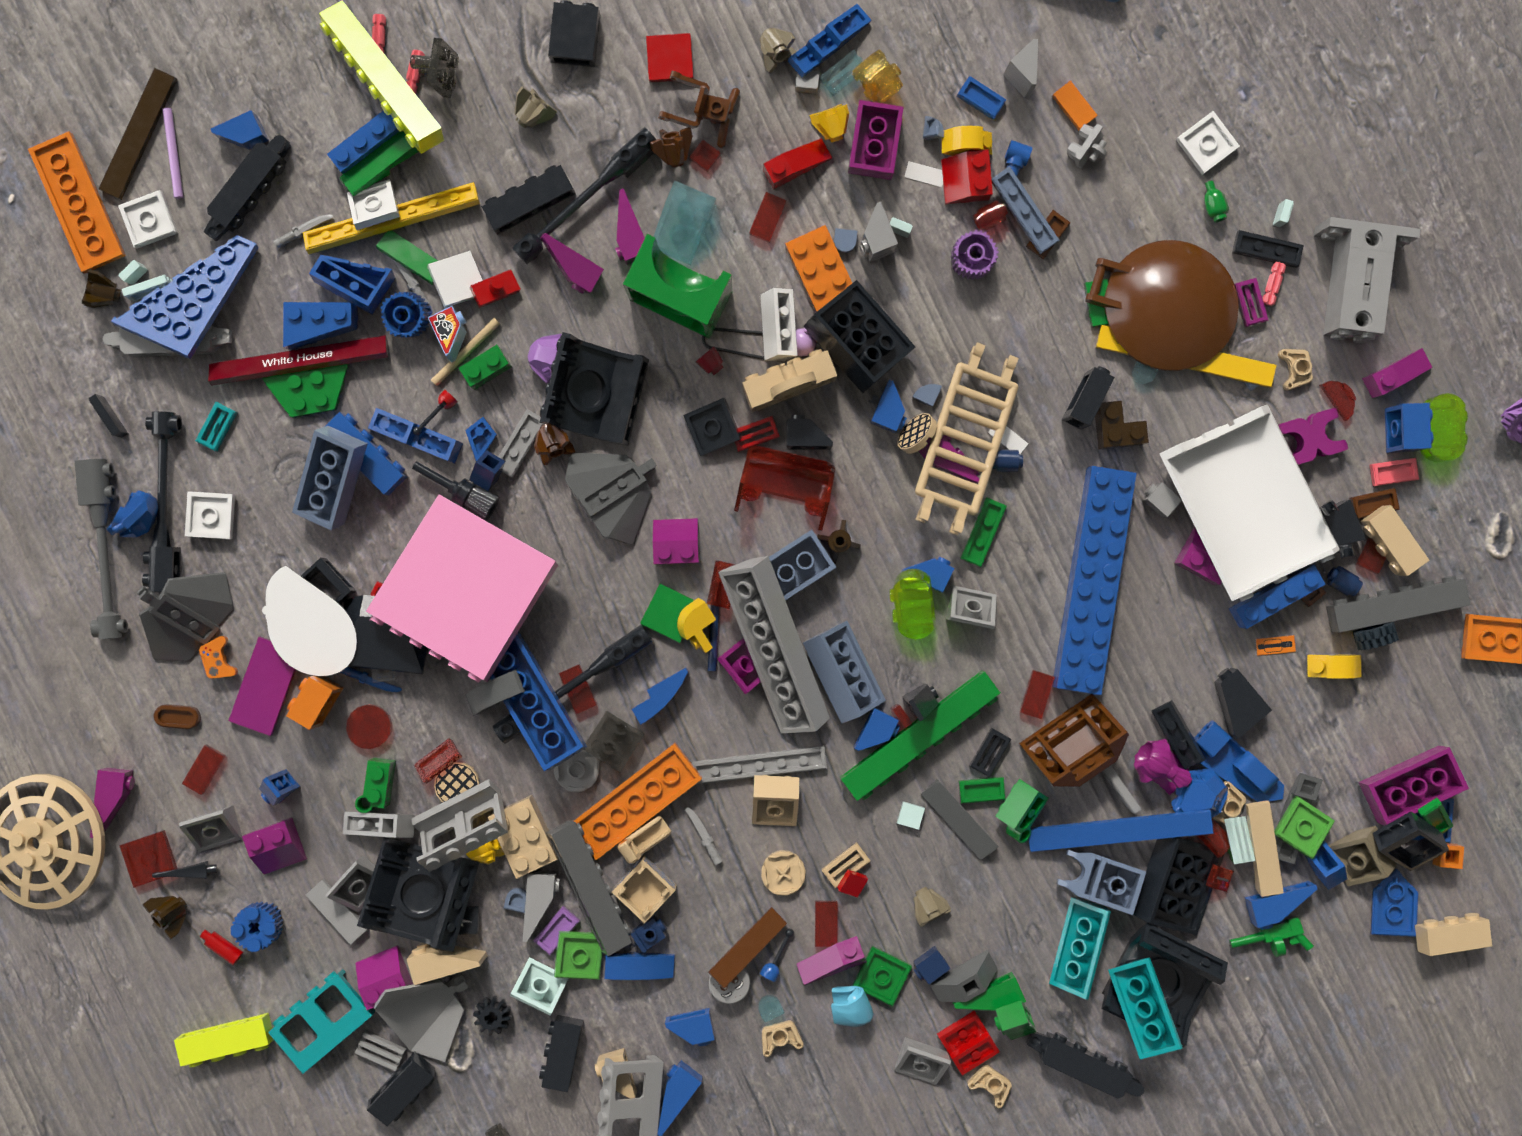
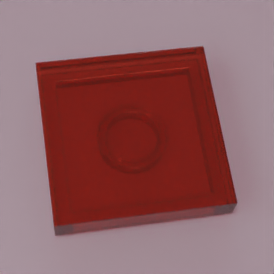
(147, 856)

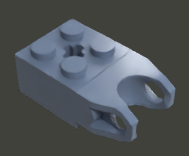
(1096, 881)

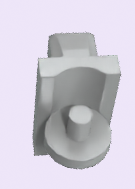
(1092, 145)

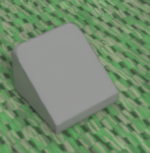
(808, 83)

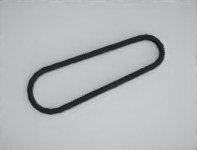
(732, 351)

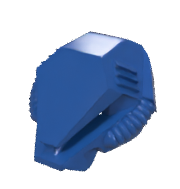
(136, 516)
(1203, 793)

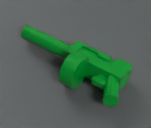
(1275, 935)

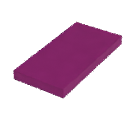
(262, 689)

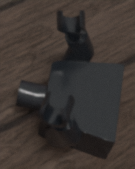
(1343, 525)

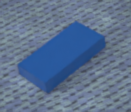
(981, 98)

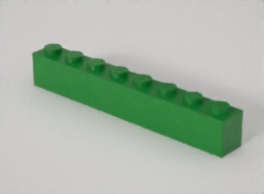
(918, 736)

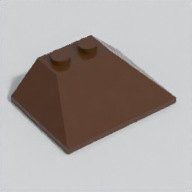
(1077, 744)

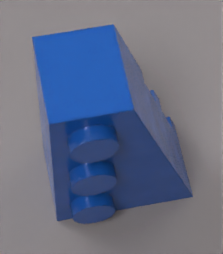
(314, 321)

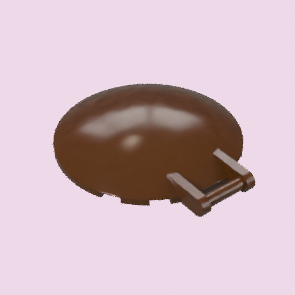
(1168, 304)

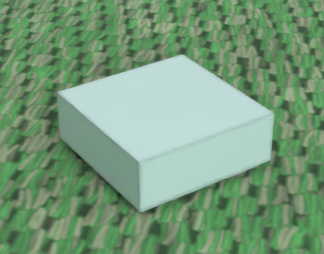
(1283, 213)
(900, 227)
(133, 272)
(910, 815)

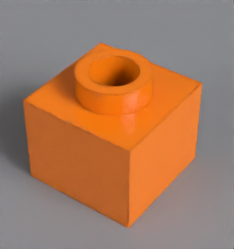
(1453, 859)

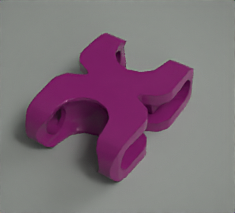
(1312, 437)

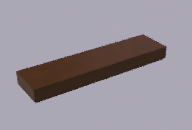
(747, 947)

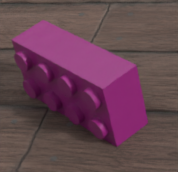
(1413, 784)

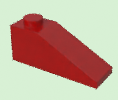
(795, 162)

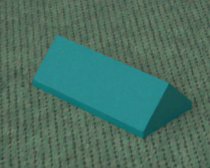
(1080, 947)
(1145, 1008)

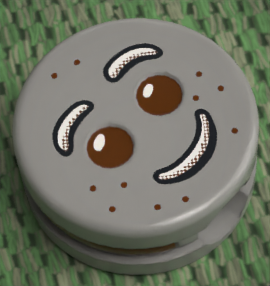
(734, 991)

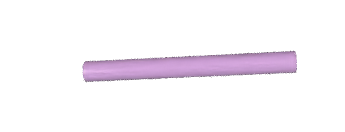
(172, 152)

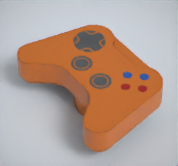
(215, 659)

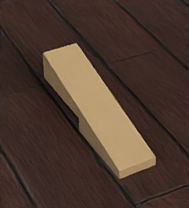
(1262, 836)

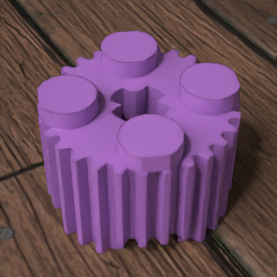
(985, 250)

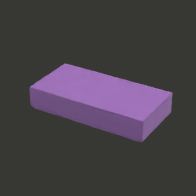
(562, 921)

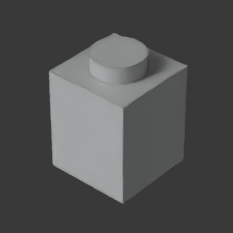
(1161, 499)

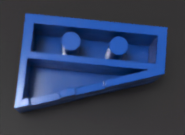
(353, 281)

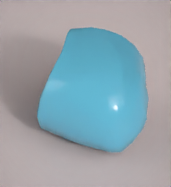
(851, 1006)

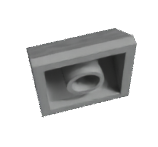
(1023, 69)
(972, 607)
(212, 829)
(353, 885)
(922, 1061)

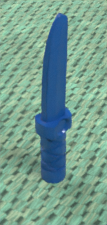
(364, 678)

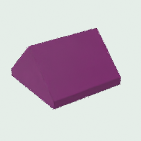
(740, 666)

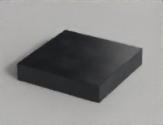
(712, 427)

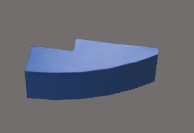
(660, 696)
(639, 966)

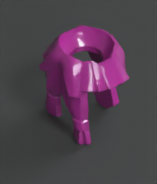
(1158, 764)

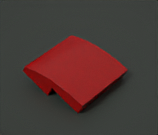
(968, 1042)

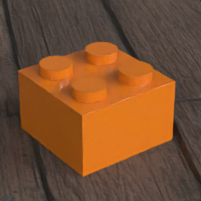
(314, 701)

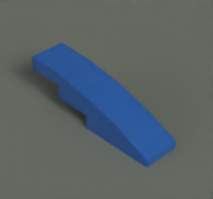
(829, 40)

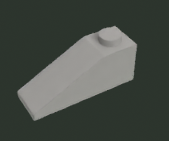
(378, 824)
(539, 894)

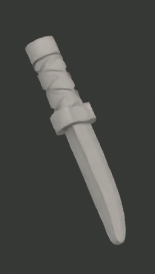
(298, 231)
(412, 283)
(706, 839)

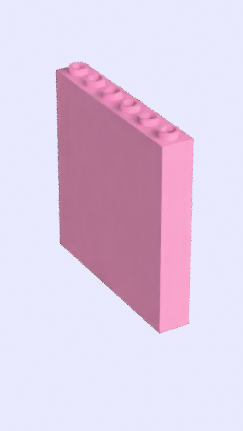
(462, 589)

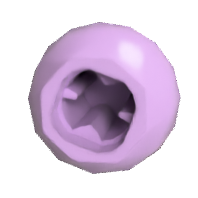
(805, 342)

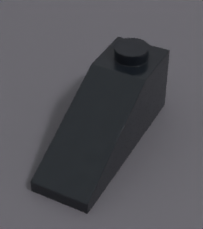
(921, 701)

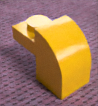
(966, 138)
(692, 621)
(1334, 666)

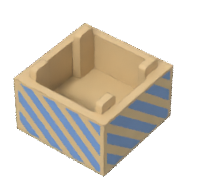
(644, 889)

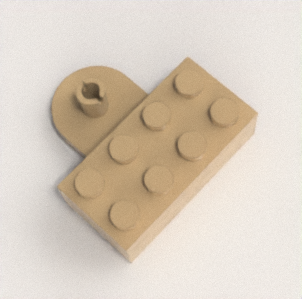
(788, 381)

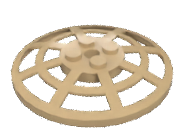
(50, 841)

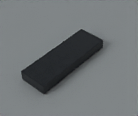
(1267, 248)
(1178, 735)

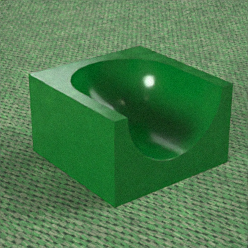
(676, 290)

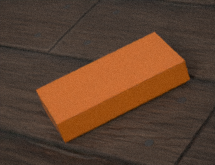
(1074, 105)

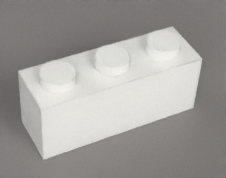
(778, 324)

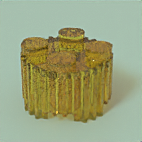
(878, 77)

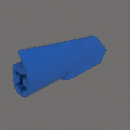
(1237, 764)

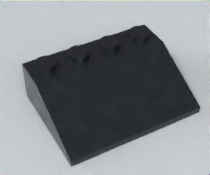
(859, 336)
(1175, 884)

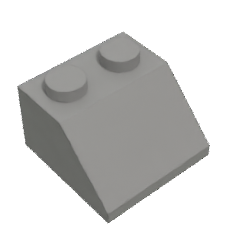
(878, 237)

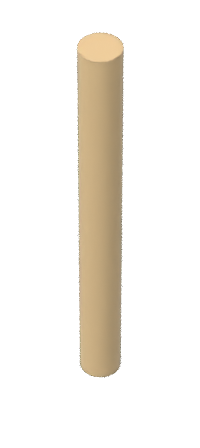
(466, 351)

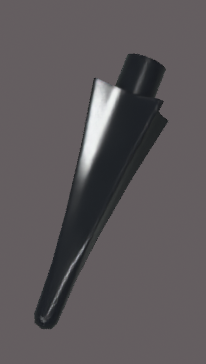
(198, 870)

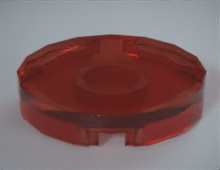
(369, 726)

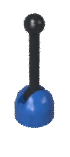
(771, 970)

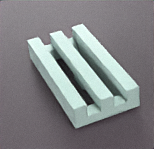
(140, 290)
(1239, 840)

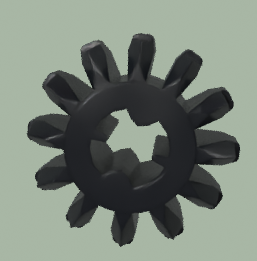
(484, 1018)

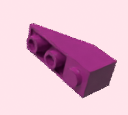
(949, 466)

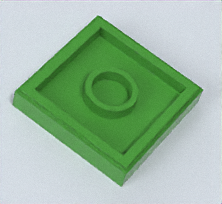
(1303, 827)
(577, 956)

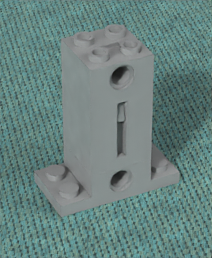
(1360, 275)

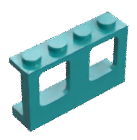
(328, 1032)

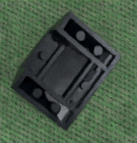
(378, 646)

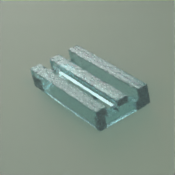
(828, 84)

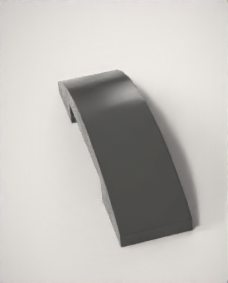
(494, 692)
(1306, 788)

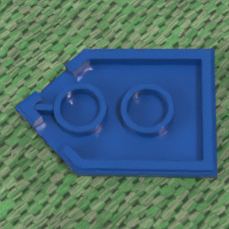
(1394, 907)

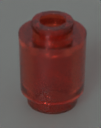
(990, 215)

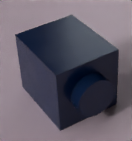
(487, 470)
(931, 965)

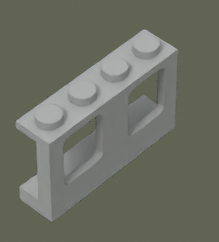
(458, 815)
(645, 1107)

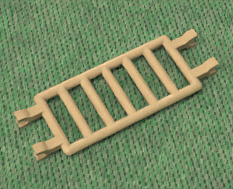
(934, 449)

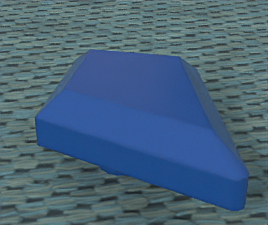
(480, 437)

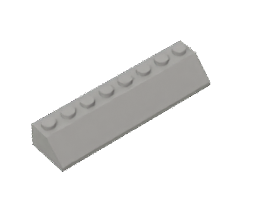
(774, 645)

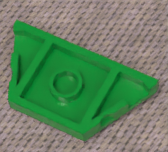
(309, 390)

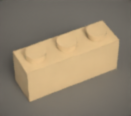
(1394, 541)
(1453, 934)

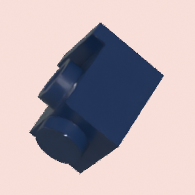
(652, 924)

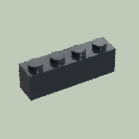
(528, 199)

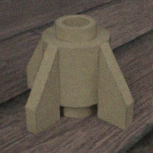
(776, 47)
(531, 108)
(929, 906)

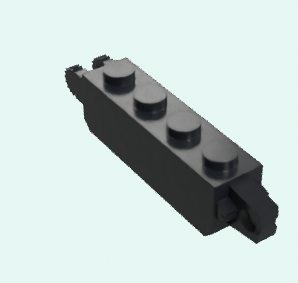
(246, 186)
(1084, 1065)

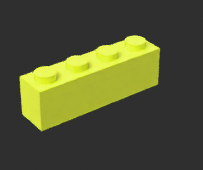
(223, 1040)

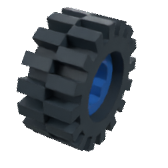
(1375, 636)

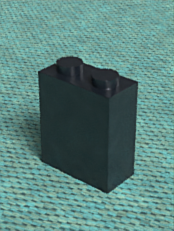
(574, 34)

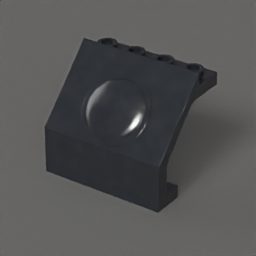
(593, 390)
(415, 902)
(1181, 972)

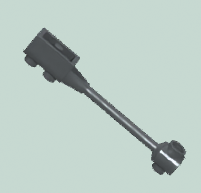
(95, 493)

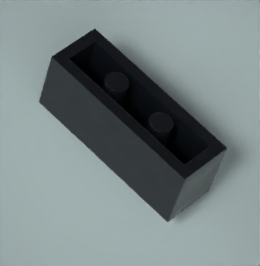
(561, 1053)
(401, 1089)

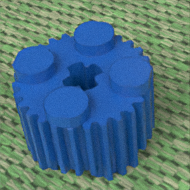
(394, 315)
(247, 932)

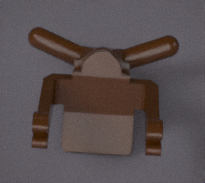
(707, 107)

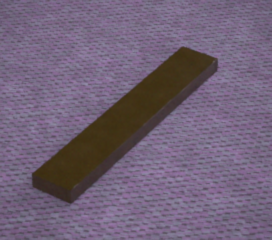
(137, 133)

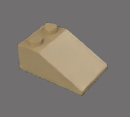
(432, 963)

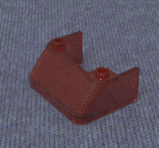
(787, 477)

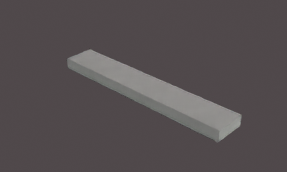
(761, 764)

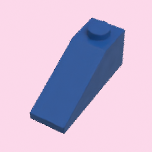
(278, 787)
(1274, 908)
(680, 1086)

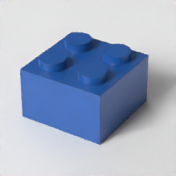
(1408, 427)

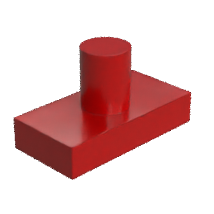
(495, 288)

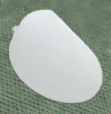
(307, 625)

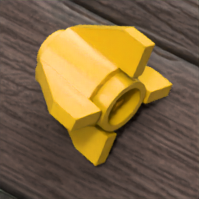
(831, 122)
(487, 852)

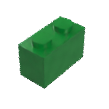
(485, 367)
(1014, 1020)

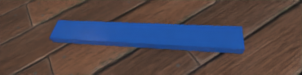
(1121, 830)

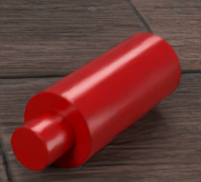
(221, 947)

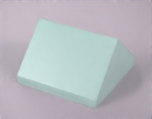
(538, 986)

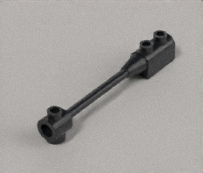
(623, 162)
(161, 557)
(612, 657)

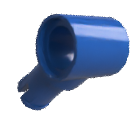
(1017, 156)

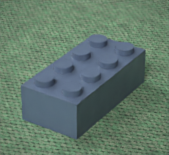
(329, 477)
(800, 564)

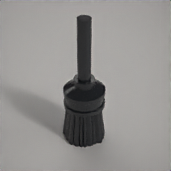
(463, 493)

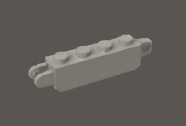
(139, 347)

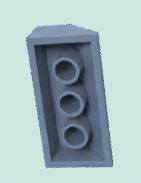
(844, 672)

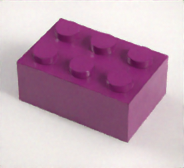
(875, 140)

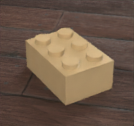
(526, 841)

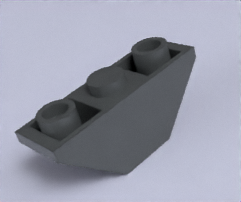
(966, 979)

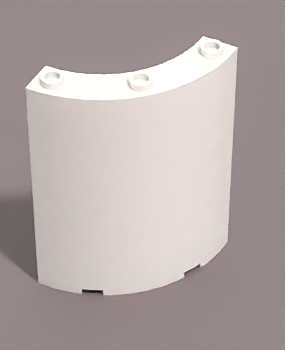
(1250, 503)

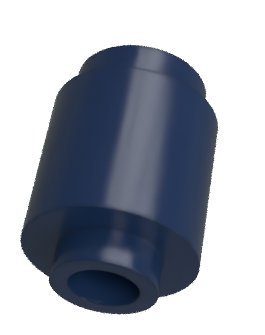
(1008, 461)
(1344, 581)

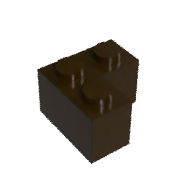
(1113, 431)

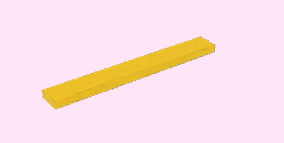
(410, 213)
(1220, 365)

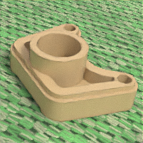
(1299, 367)
(1232, 805)
(779, 1035)
(993, 1082)

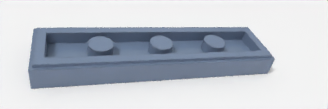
(1024, 210)

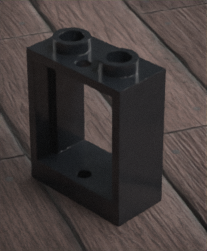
(1088, 397)
(333, 576)
(1405, 829)

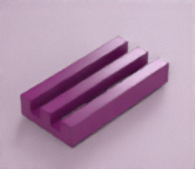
(1242, 304)

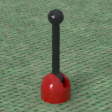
(445, 401)

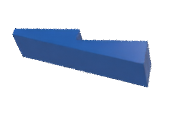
(427, 441)

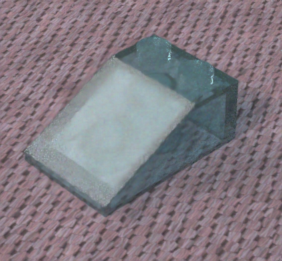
(684, 222)

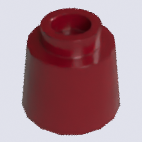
(711, 361)

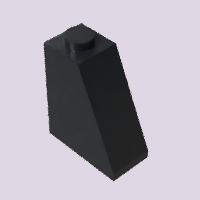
(1239, 702)

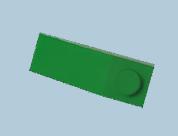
(999, 993)

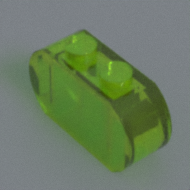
(1447, 428)
(913, 604)

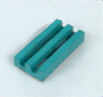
(225, 428)

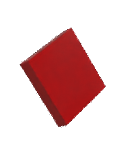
(669, 54)

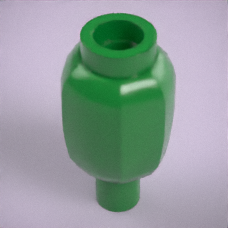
(1215, 203)

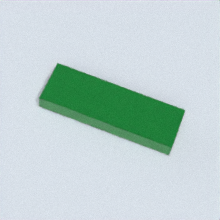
(406, 254)
(983, 532)

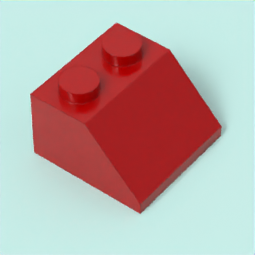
(967, 177)

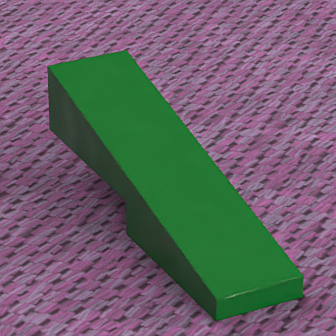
(378, 164)

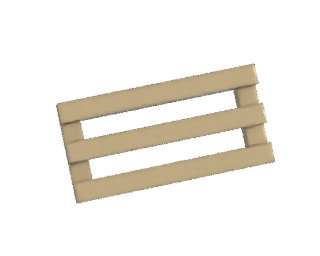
(830, 876)

